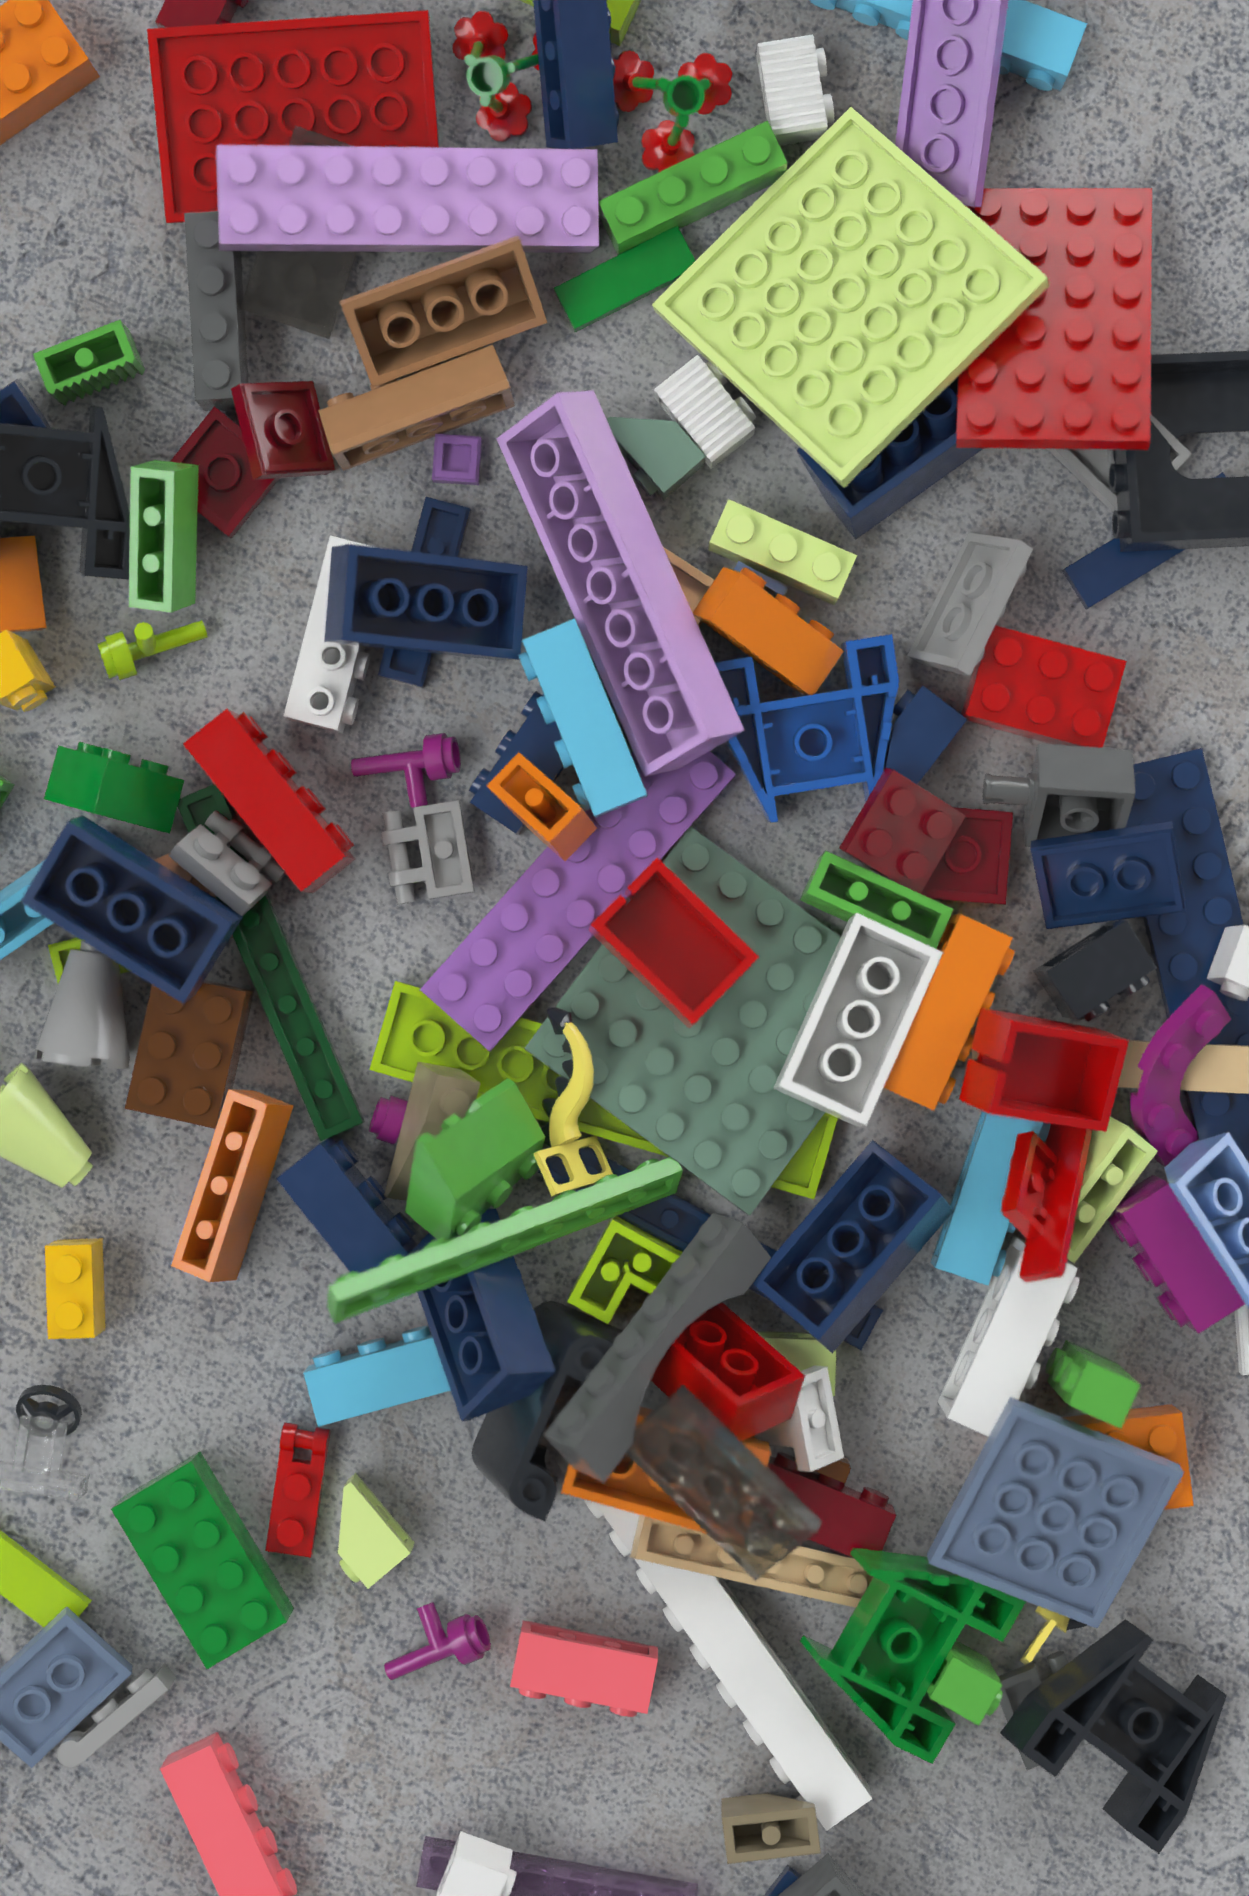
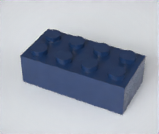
(425, 602)
(131, 908)
(852, 1245)

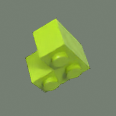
(619, 1259)

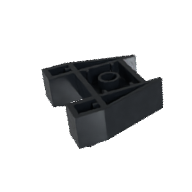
(69, 482)
(1131, 1720)

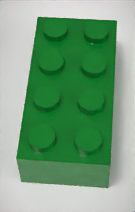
(203, 1560)

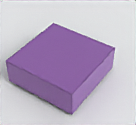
(457, 459)

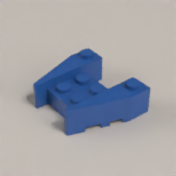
(815, 737)

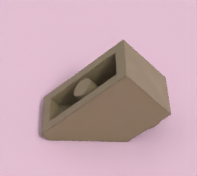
(768, 1827)

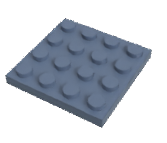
(1054, 1513)

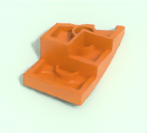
(20, 586)

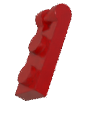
(297, 1491)

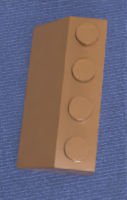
(444, 311)
(415, 407)

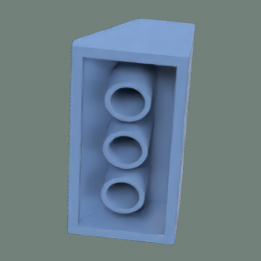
(1214, 1190)

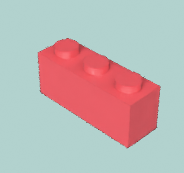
(584, 1668)

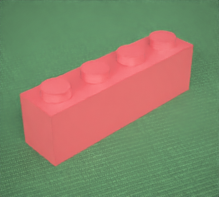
(224, 1821)

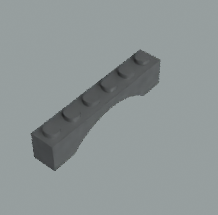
(603, 1413)

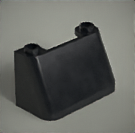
(509, 1436)

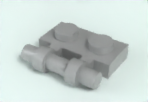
(442, 851)
(221, 869)

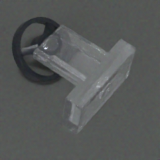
(41, 1447)

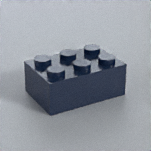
(347, 1207)

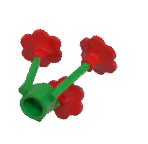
(482, 47)
(697, 89)

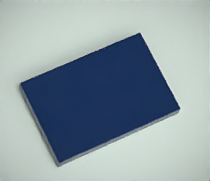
(1108, 875)

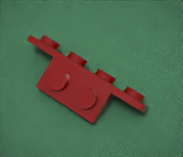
(1045, 1196)

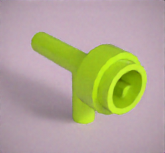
(119, 655)

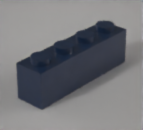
(576, 73)
(536, 744)

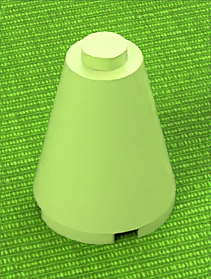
(38, 1133)

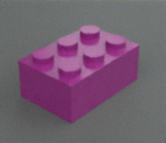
(1174, 1256)

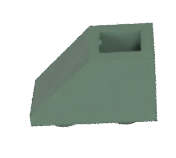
(658, 451)

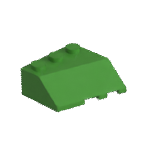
(473, 1162)

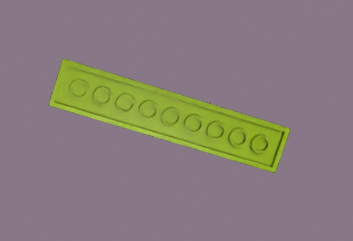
(422, 1032)

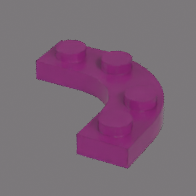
(1157, 1105)

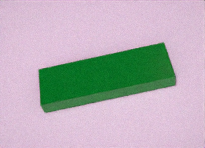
(624, 279)

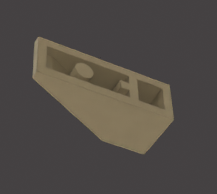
(434, 1097)

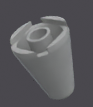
(86, 1014)

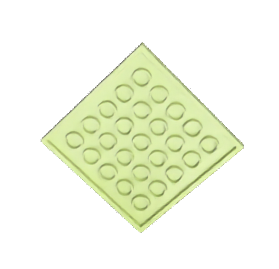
(850, 296)

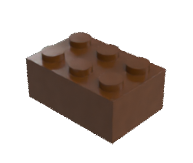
(189, 1053)

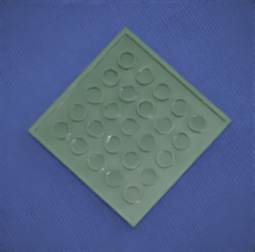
(710, 1086)

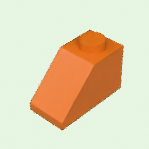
(542, 806)

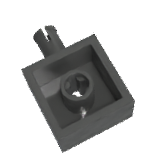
(1069, 791)

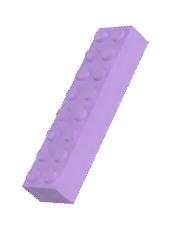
(406, 198)
(619, 582)

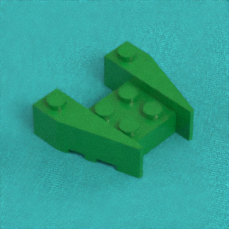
(902, 1640)

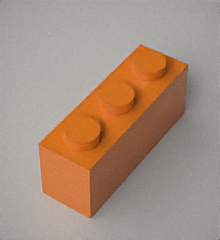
(769, 629)

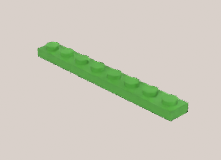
(493, 1242)

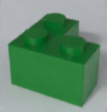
(109, 786)

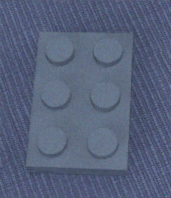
(55, 1685)

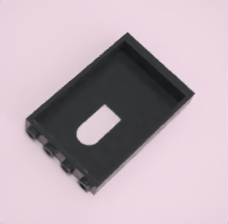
(1153, 500)

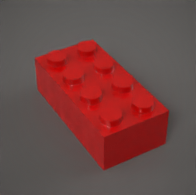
(269, 801)

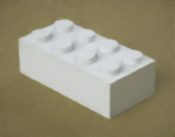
(858, 1020)
(1005, 1342)

